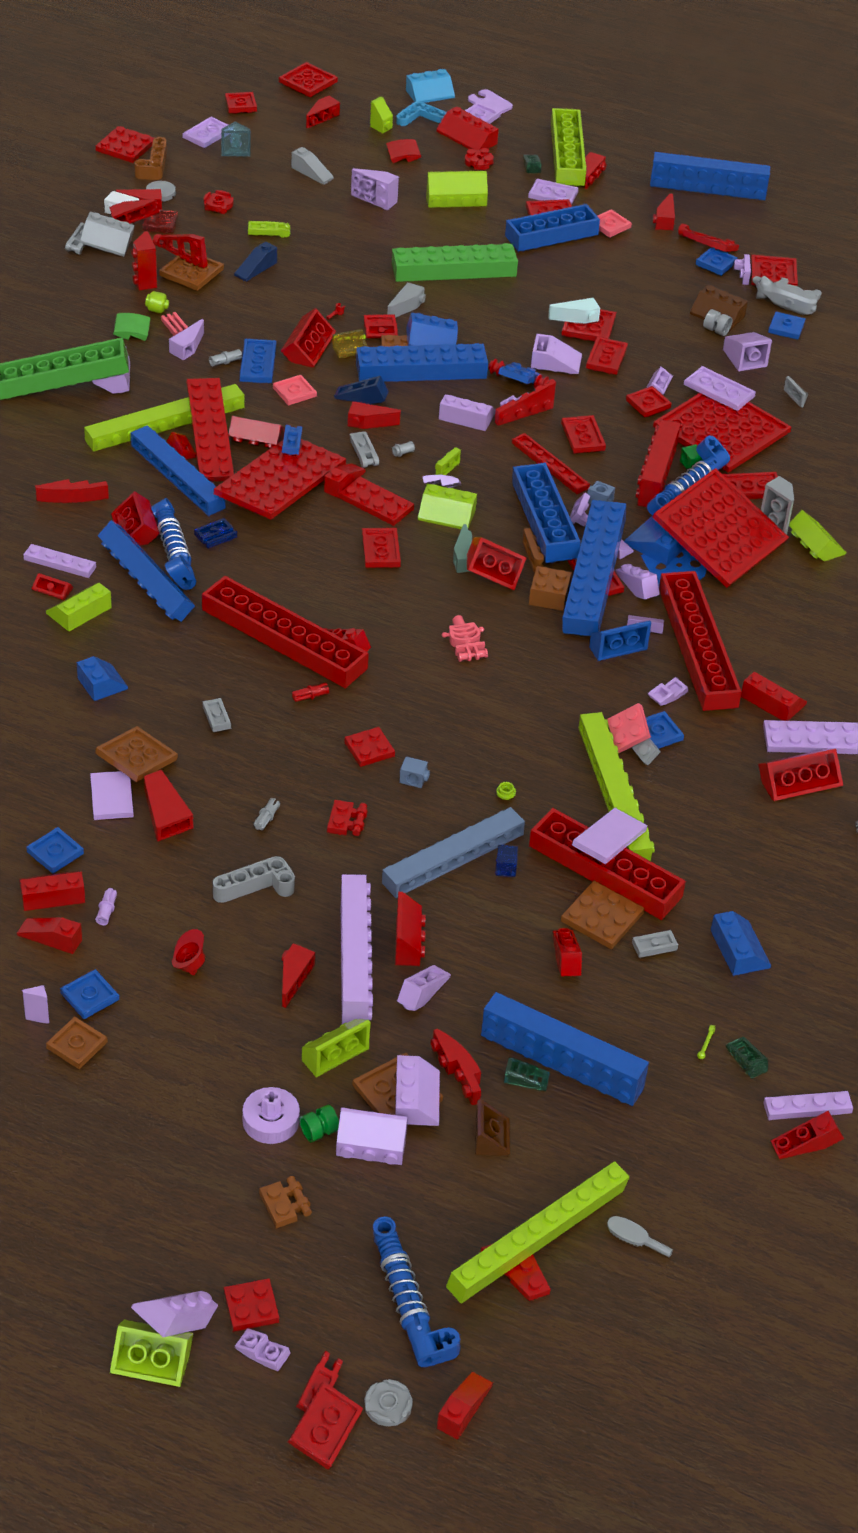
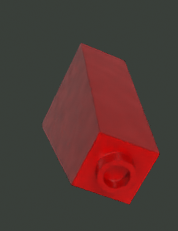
(166, 807)

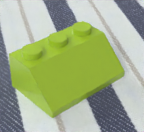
(447, 506)
(815, 537)
(81, 607)
(337, 1046)
(148, 1356)

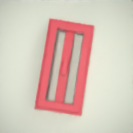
(176, 321)

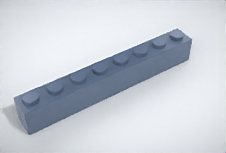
(453, 852)

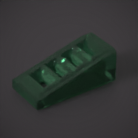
(532, 163)
(754, 1067)
(528, 1069)

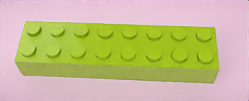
(568, 147)

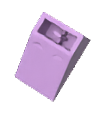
(375, 187)
(555, 355)

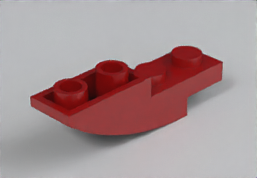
(458, 1062)

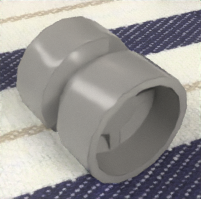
(717, 322)

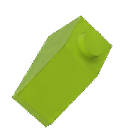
(381, 116)

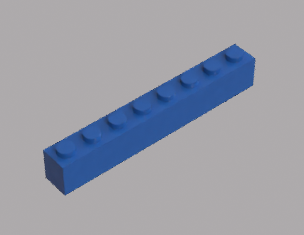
(177, 470)
(146, 571)

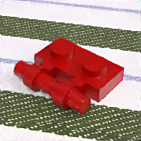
(341, 815)

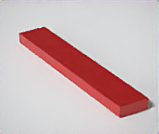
(555, 466)

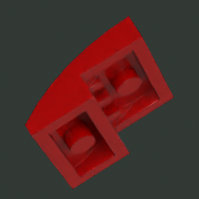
(403, 149)
(380, 325)

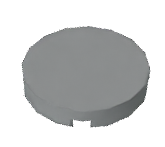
(167, 189)
(388, 1403)

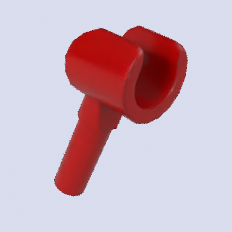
(338, 311)

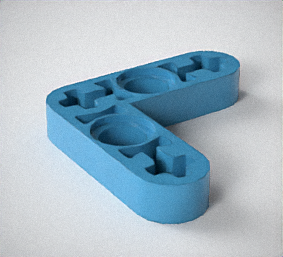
(419, 109)

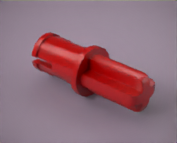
(310, 692)

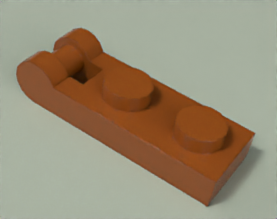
(533, 551)

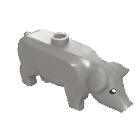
(787, 295)

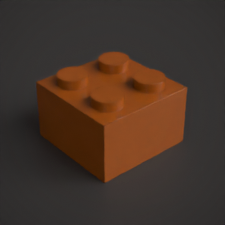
(550, 588)

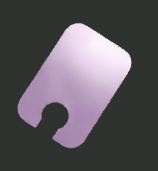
(491, 100)

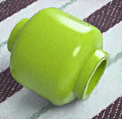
(157, 302)

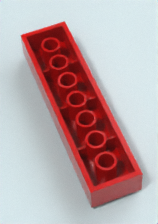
(624, 874)

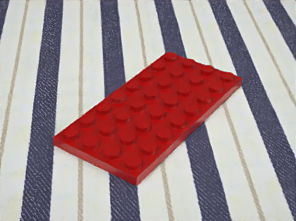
(278, 479)

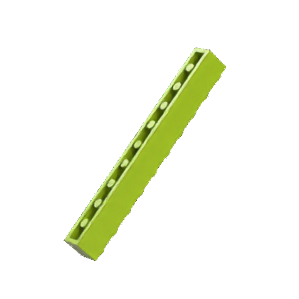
(157, 418)
(611, 776)
(536, 1232)

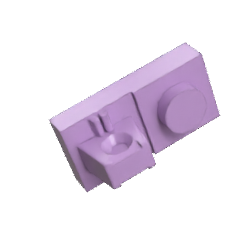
(744, 267)
(578, 512)

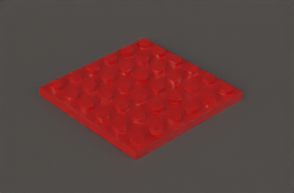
(740, 432)
(720, 527)

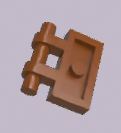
(278, 1203)

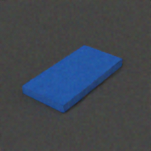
(258, 361)

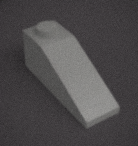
(309, 165)
(407, 300)

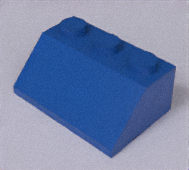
(431, 330)
(620, 640)
(738, 943)

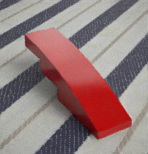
(68, 492)

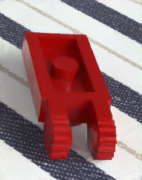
(319, 1375)

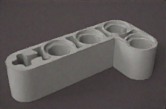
(255, 877)

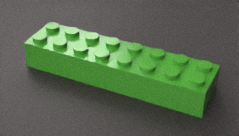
(454, 262)
(63, 368)

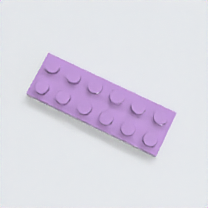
(810, 736)

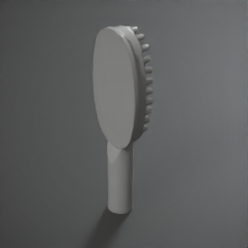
(635, 1234)

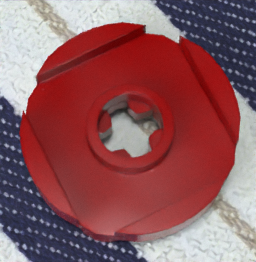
(479, 159)
(218, 201)

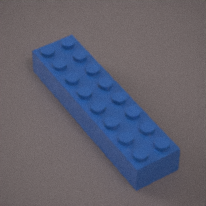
(710, 176)
(422, 362)
(546, 512)
(564, 1048)

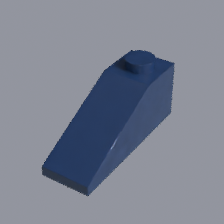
(258, 261)
(364, 391)

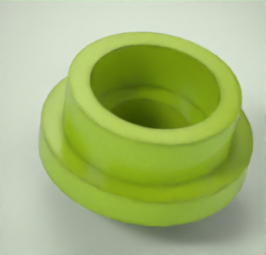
(506, 791)

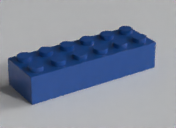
(552, 227)

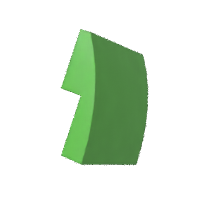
(131, 324)

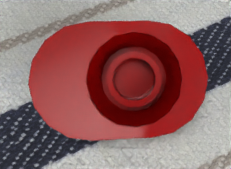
(189, 952)

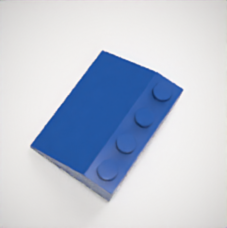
(654, 542)

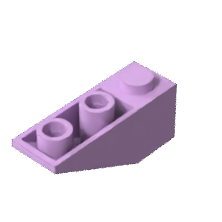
(187, 341)
(639, 581)

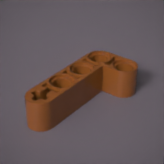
(152, 168)

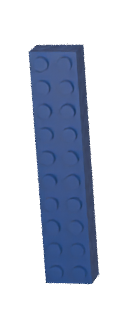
(594, 568)

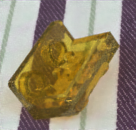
(346, 343)

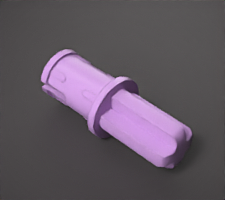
(106, 906)

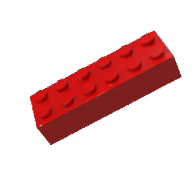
(657, 461)

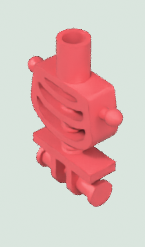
(466, 639)

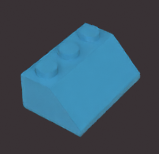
(430, 86)

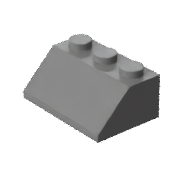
(107, 234)
(778, 502)

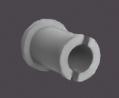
(404, 448)

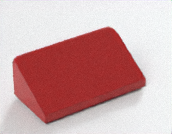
(181, 445)
(52, 586)

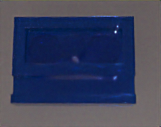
(215, 533)

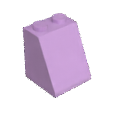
(748, 350)

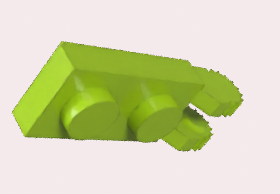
(268, 228)

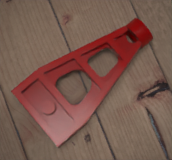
(717, 243)
(197, 247)

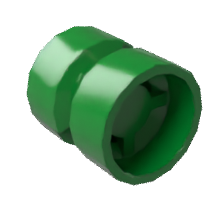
(317, 1124)

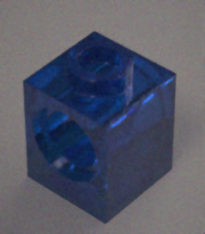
(506, 860)

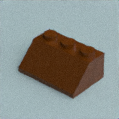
(721, 301)

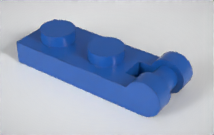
(292, 440)

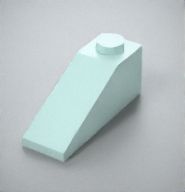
(575, 311)

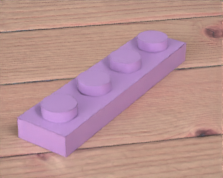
(59, 560)
(807, 1105)

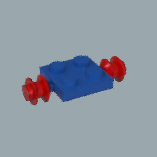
(518, 373)

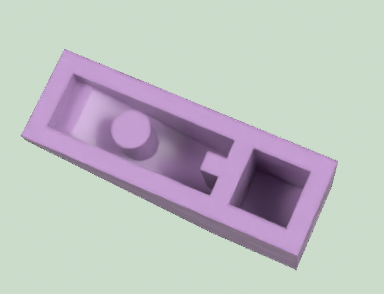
(421, 987)

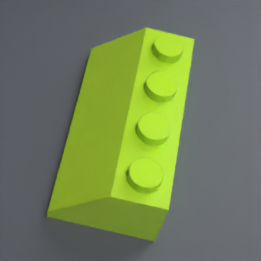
(457, 189)

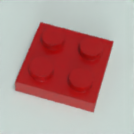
(241, 102)
(648, 401)
(369, 746)
(251, 1304)

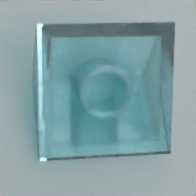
(235, 140)

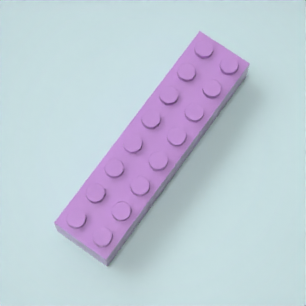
(355, 949)

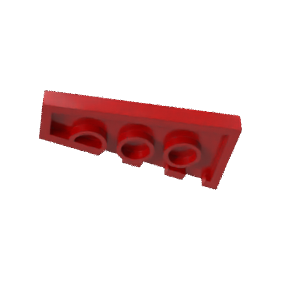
(528, 404)

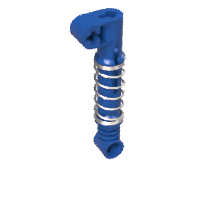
(714, 457)
(178, 556)
(414, 1317)

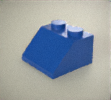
(99, 678)

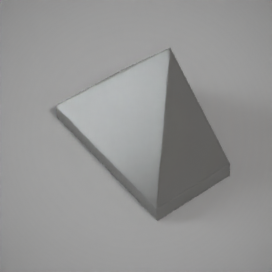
(795, 391)

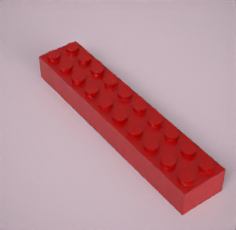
(285, 631)
(699, 641)

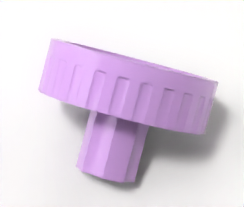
(271, 1104)

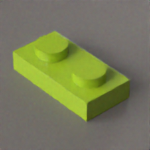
(448, 462)

